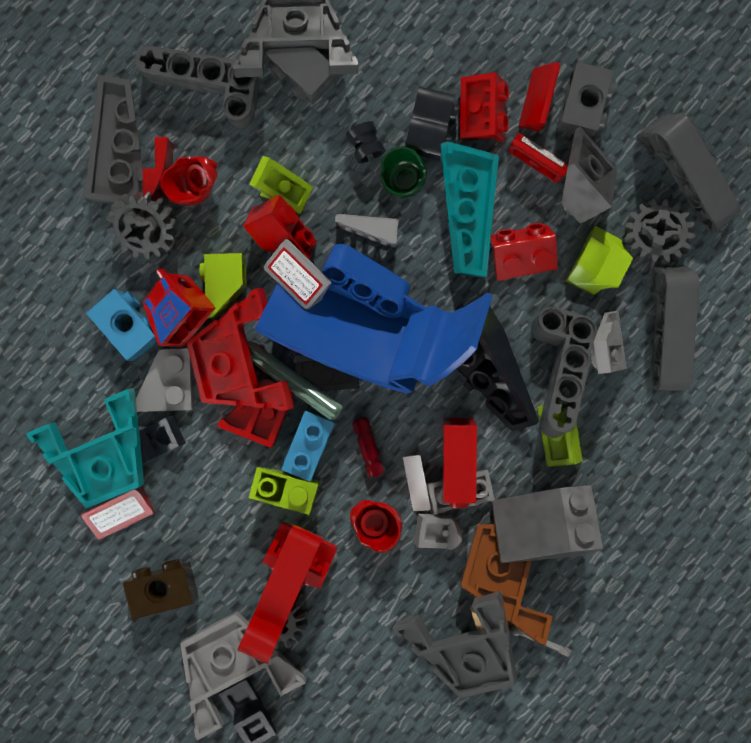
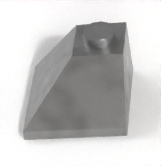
(588, 179)

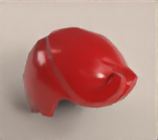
(189, 180)
(376, 525)

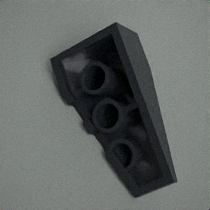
(497, 376)

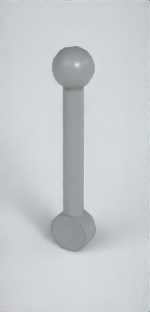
(563, 650)

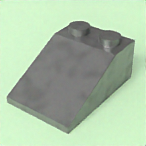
(547, 525)

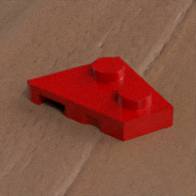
(256, 423)

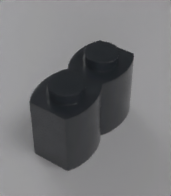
(430, 122)

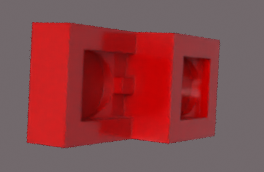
(163, 160)

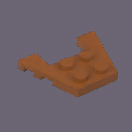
(486, 575)

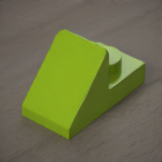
(276, 180)

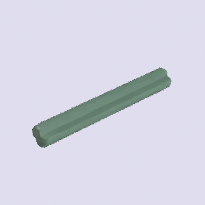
(297, 384)

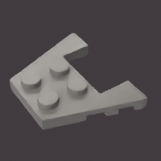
(215, 664)

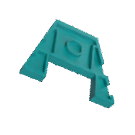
(104, 465)

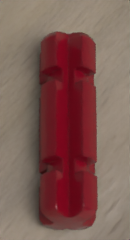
(368, 447)

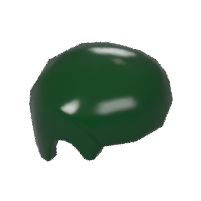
(398, 161)

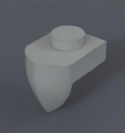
(437, 532)

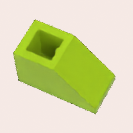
(224, 279)
(284, 490)

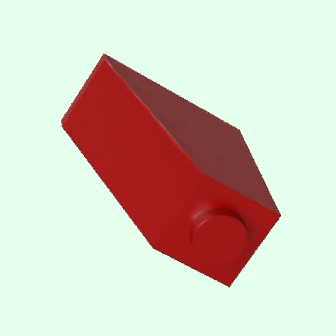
(459, 461)

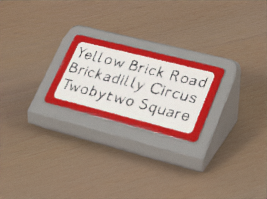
(297, 275)

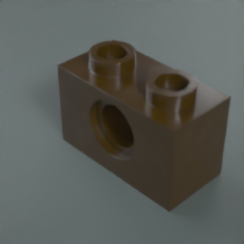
(146, 600)

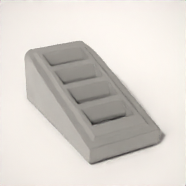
(373, 228)

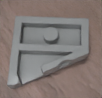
(608, 345)
(167, 383)

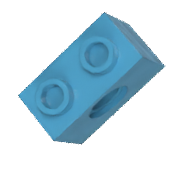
(109, 316)
(308, 445)

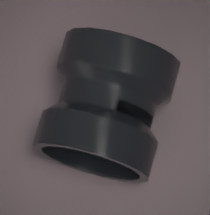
(365, 141)

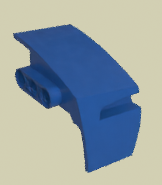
(373, 326)

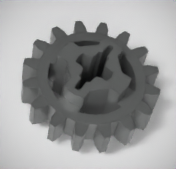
(141, 213)
(673, 231)

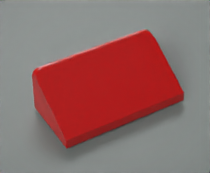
(539, 96)

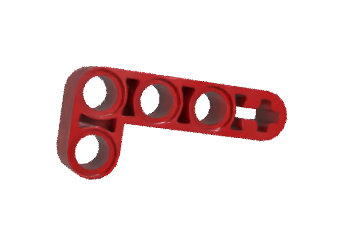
(280, 594)

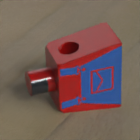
(175, 308)

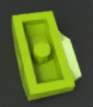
(600, 263)

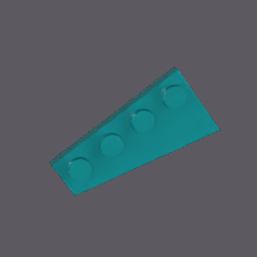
(470, 198)

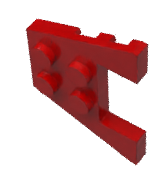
(225, 364)

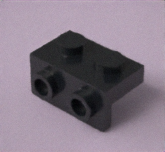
(323, 376)

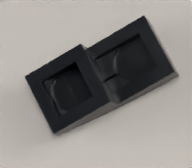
(160, 438)
(248, 711)

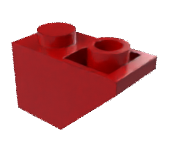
(276, 221)

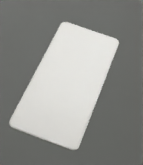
(416, 483)

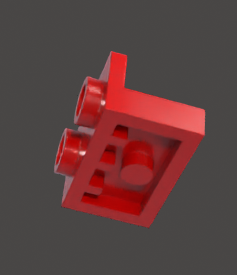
(483, 107)

